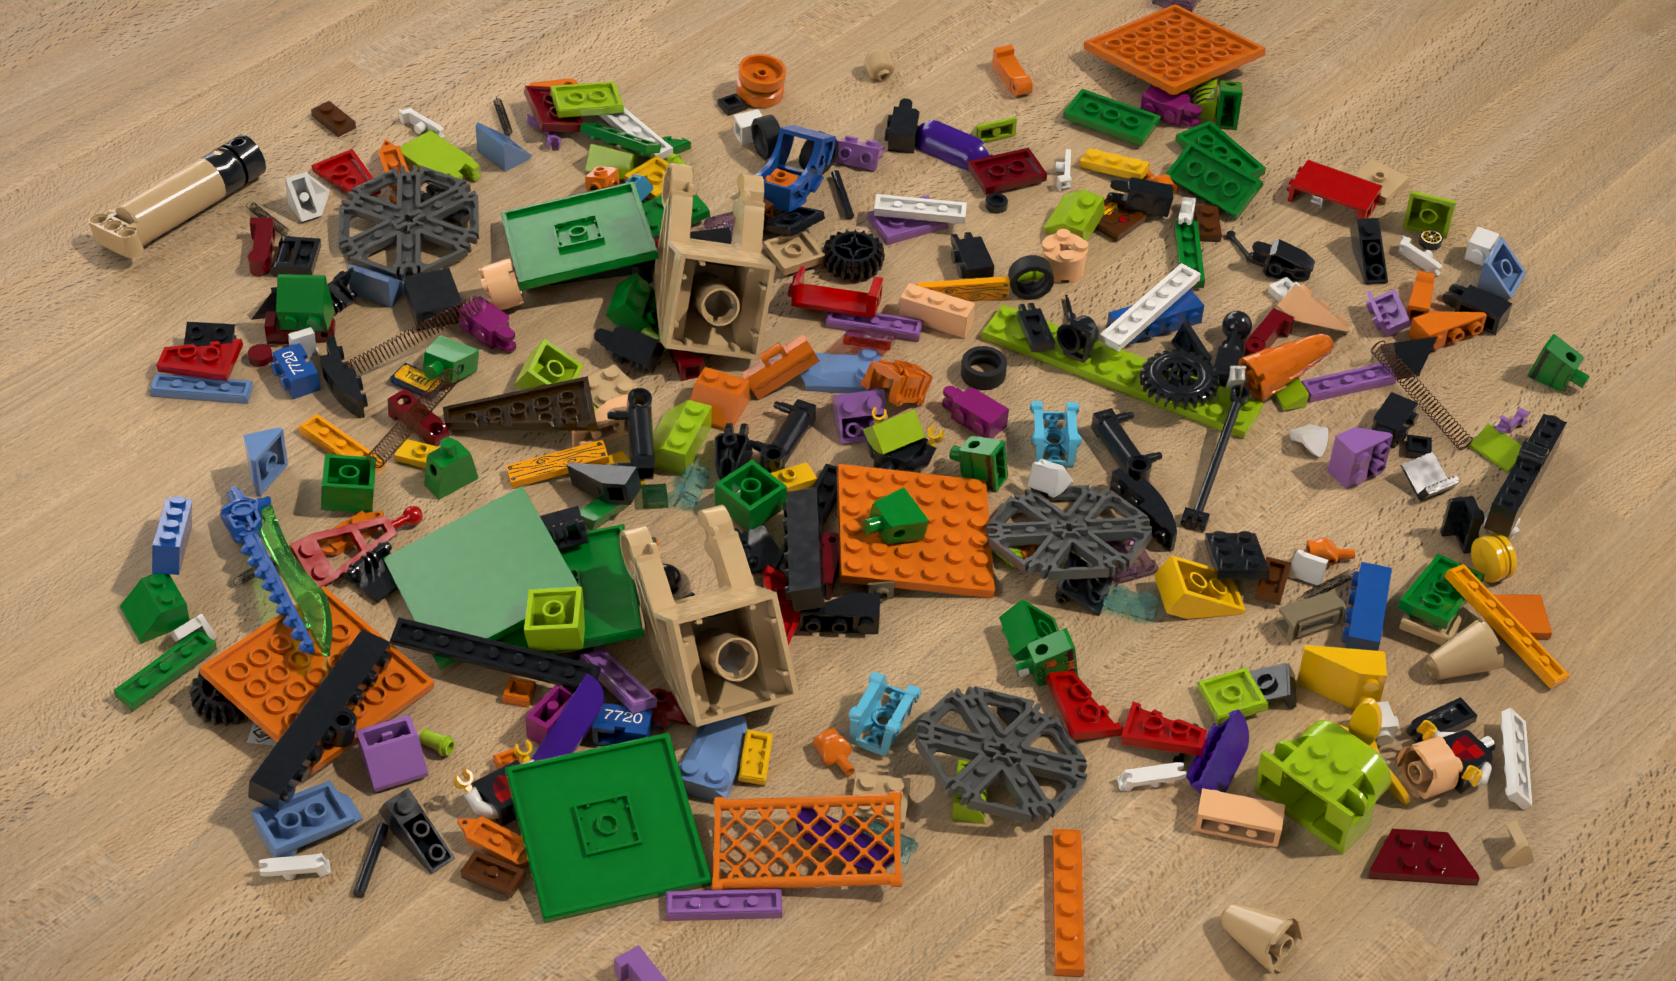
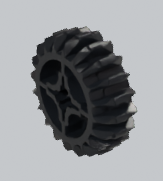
(853, 255)
(215, 708)

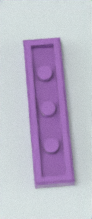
(901, 327)
(1348, 382)
(620, 681)
(724, 904)

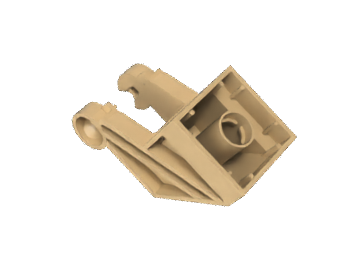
(696, 268)
(693, 630)

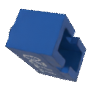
(294, 372)
(620, 725)

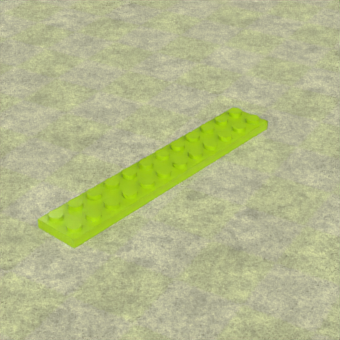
(1117, 371)

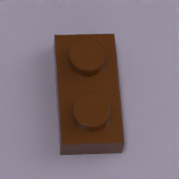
(333, 118)
(1208, 223)
(1273, 588)
(493, 874)

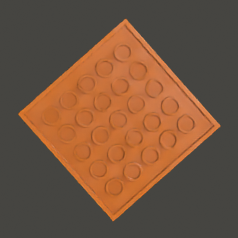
(1174, 49)
(947, 560)
(275, 680)

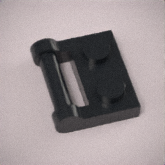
(303, 257)

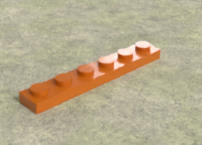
(1068, 903)

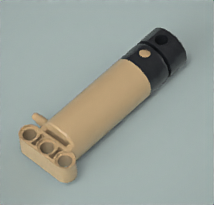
(178, 197)

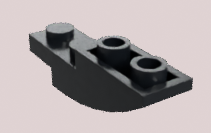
(343, 380)
(1150, 502)

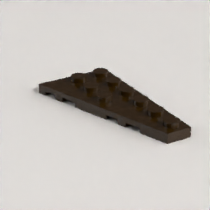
(542, 408)

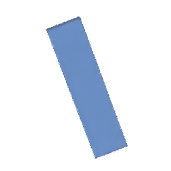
(201, 388)

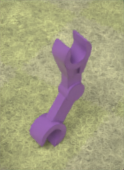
(551, 136)
(1507, 425)

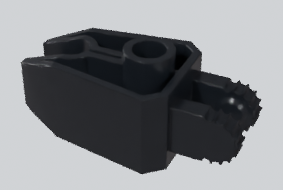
(1282, 260)
(732, 450)

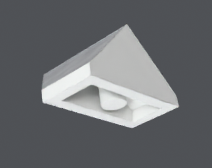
(306, 196)

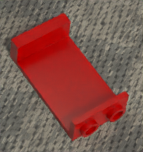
(1336, 187)
(835, 299)

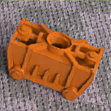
(905, 380)

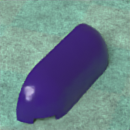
(949, 144)
(573, 721)
(1221, 754)
(836, 840)

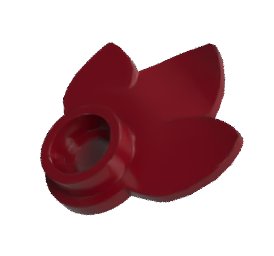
(666, 709)

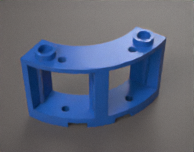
(795, 195)

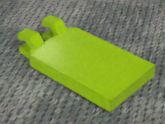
(440, 155)

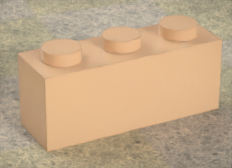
(937, 310)
(1240, 817)

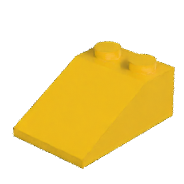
(1195, 592)
(1343, 673)

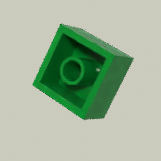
(348, 483)
(751, 495)

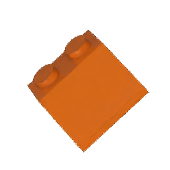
(725, 394)

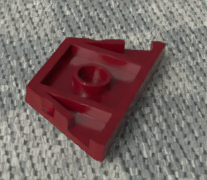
(1422, 858)

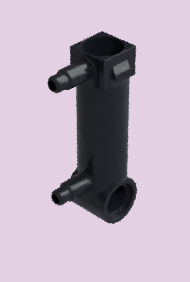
(1108, 427)
(639, 431)
(779, 450)

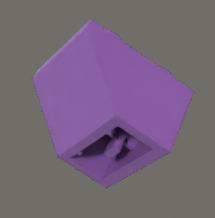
(854, 413)
(1359, 455)
(391, 753)

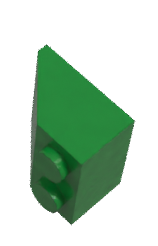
(304, 302)
(154, 607)
(1023, 625)

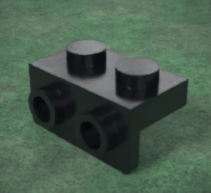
(1462, 520)

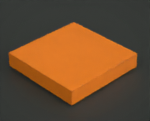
(1529, 612)

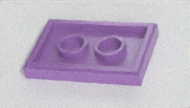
(900, 229)

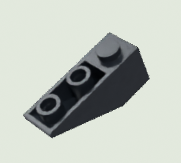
(1369, 250)
(606, 482)
(846, 614)
(416, 830)

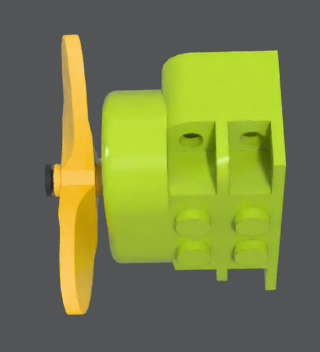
(1331, 777)

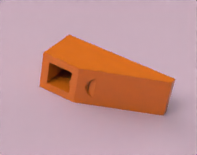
(1448, 326)

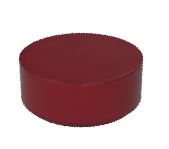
(260, 355)

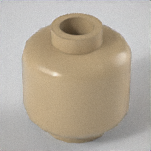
(879, 64)

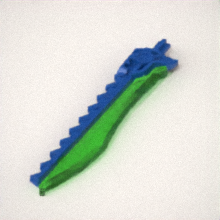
(244, 523)

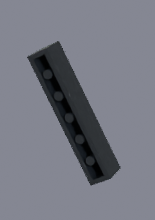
(804, 550)

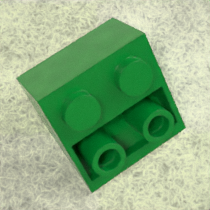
(634, 305)

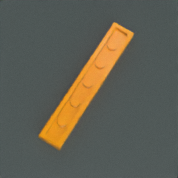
(1507, 626)

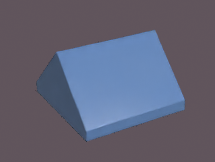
(499, 148)
(1501, 271)
(375, 286)
(265, 457)

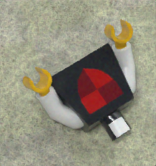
(1473, 753)
(491, 793)

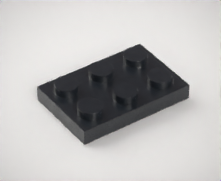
(1236, 555)

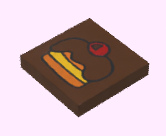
(1119, 221)

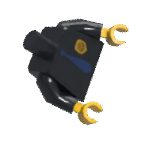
(910, 457)

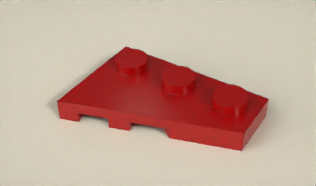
(1156, 732)

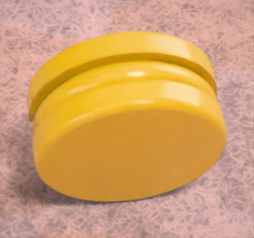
(1494, 557)

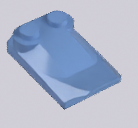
(840, 372)
(714, 758)
(304, 819)

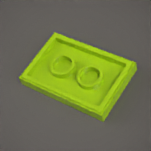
(586, 99)

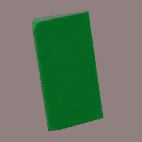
(599, 512)

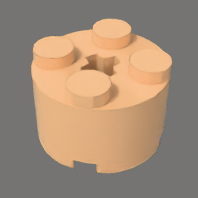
(1066, 255)
(501, 284)
(1428, 768)

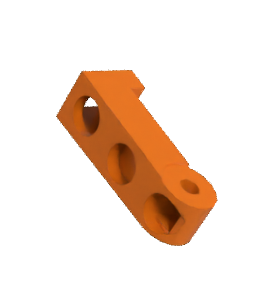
(1011, 71)
(1421, 294)

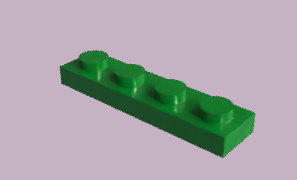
(616, 137)
(1189, 248)
(165, 669)

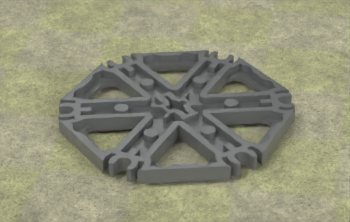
(393, 226)
(1076, 530)
(1018, 758)

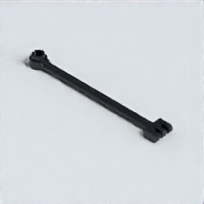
(1197, 513)

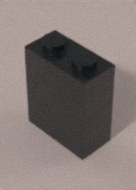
(430, 295)

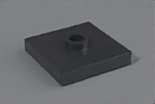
(794, 221)

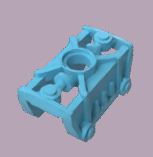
(1068, 436)
(869, 709)

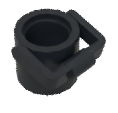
(1078, 335)

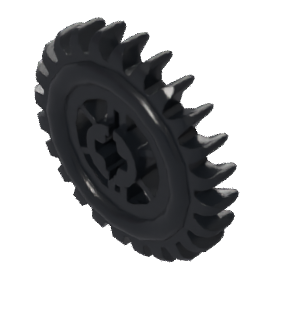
(1181, 386)

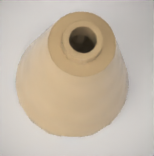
(1466, 653)
(1264, 935)

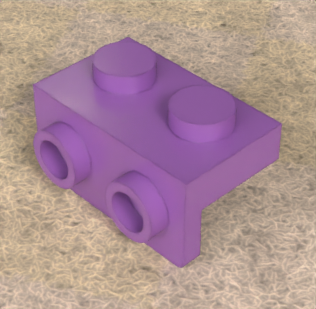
(859, 153)
(1389, 312)

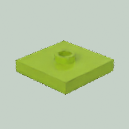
(1232, 692)

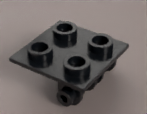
(340, 294)
(203, 333)
(566, 527)
(759, 548)
(372, 573)
(1086, 591)

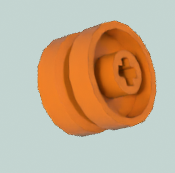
(761, 80)

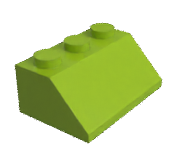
(681, 435)

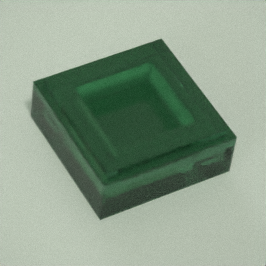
(654, 496)

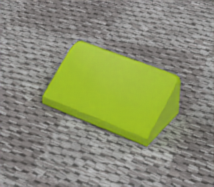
(995, 130)
(1292, 396)
(1496, 447)

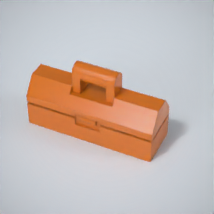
(780, 366)

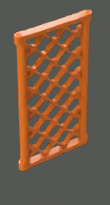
(878, 805)

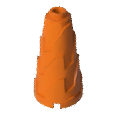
(1275, 367)

